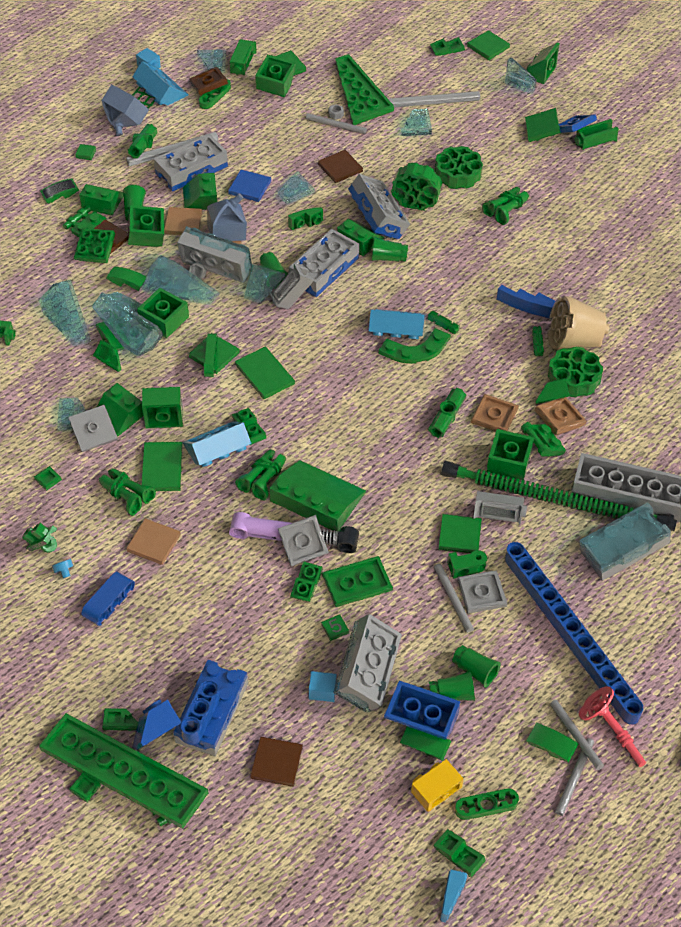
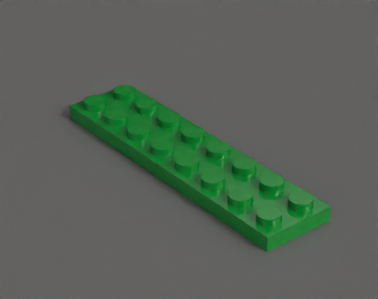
(124, 770)

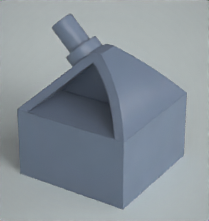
(122, 109)
(227, 219)

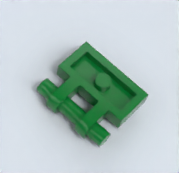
(89, 221)

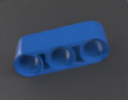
(107, 597)
(200, 721)

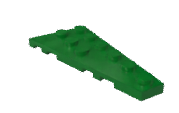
(361, 94)

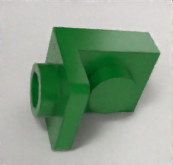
(7, 331)

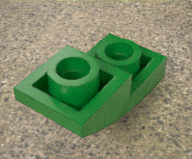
(309, 216)
(122, 275)
(107, 335)
(253, 429)
(306, 582)
(553, 742)
(425, 743)

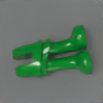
(504, 204)
(264, 467)
(118, 489)

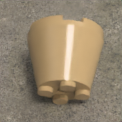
(576, 325)

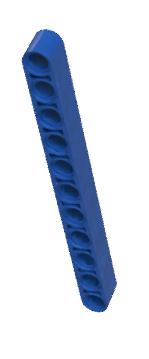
(579, 636)

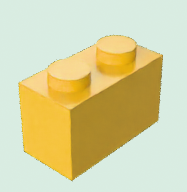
(436, 785)

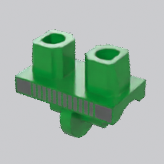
(40, 537)

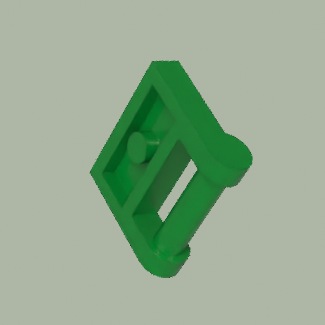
(544, 439)

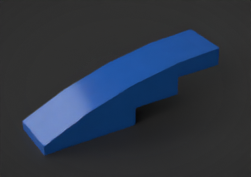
(524, 301)

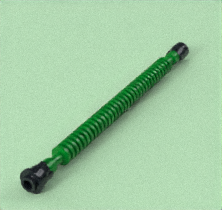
(455, 470)

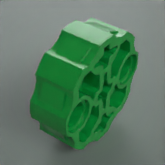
(459, 167)
(416, 186)
(579, 368)

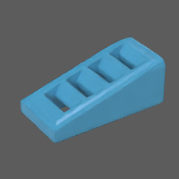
(454, 887)

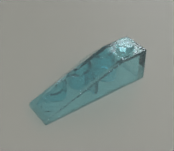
(178, 281)
(64, 312)
(129, 328)

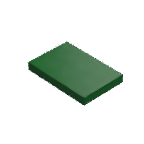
(264, 372)
(162, 465)
(357, 581)

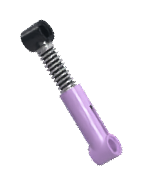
(246, 526)

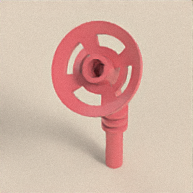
(594, 703)

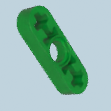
(213, 99)
(210, 355)
(491, 796)

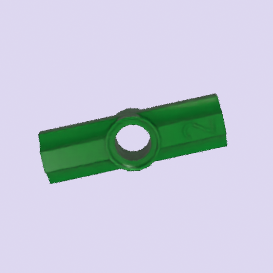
(142, 141)
(447, 412)

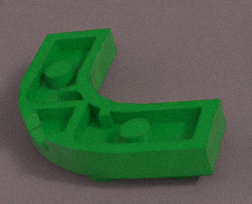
(413, 354)

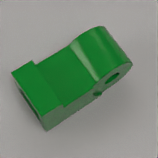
(466, 564)

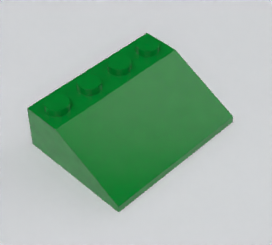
(316, 492)

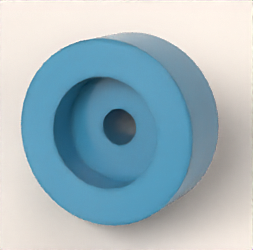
(63, 567)

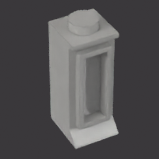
(291, 287)
(499, 507)

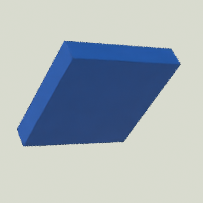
(576, 122)
(250, 185)

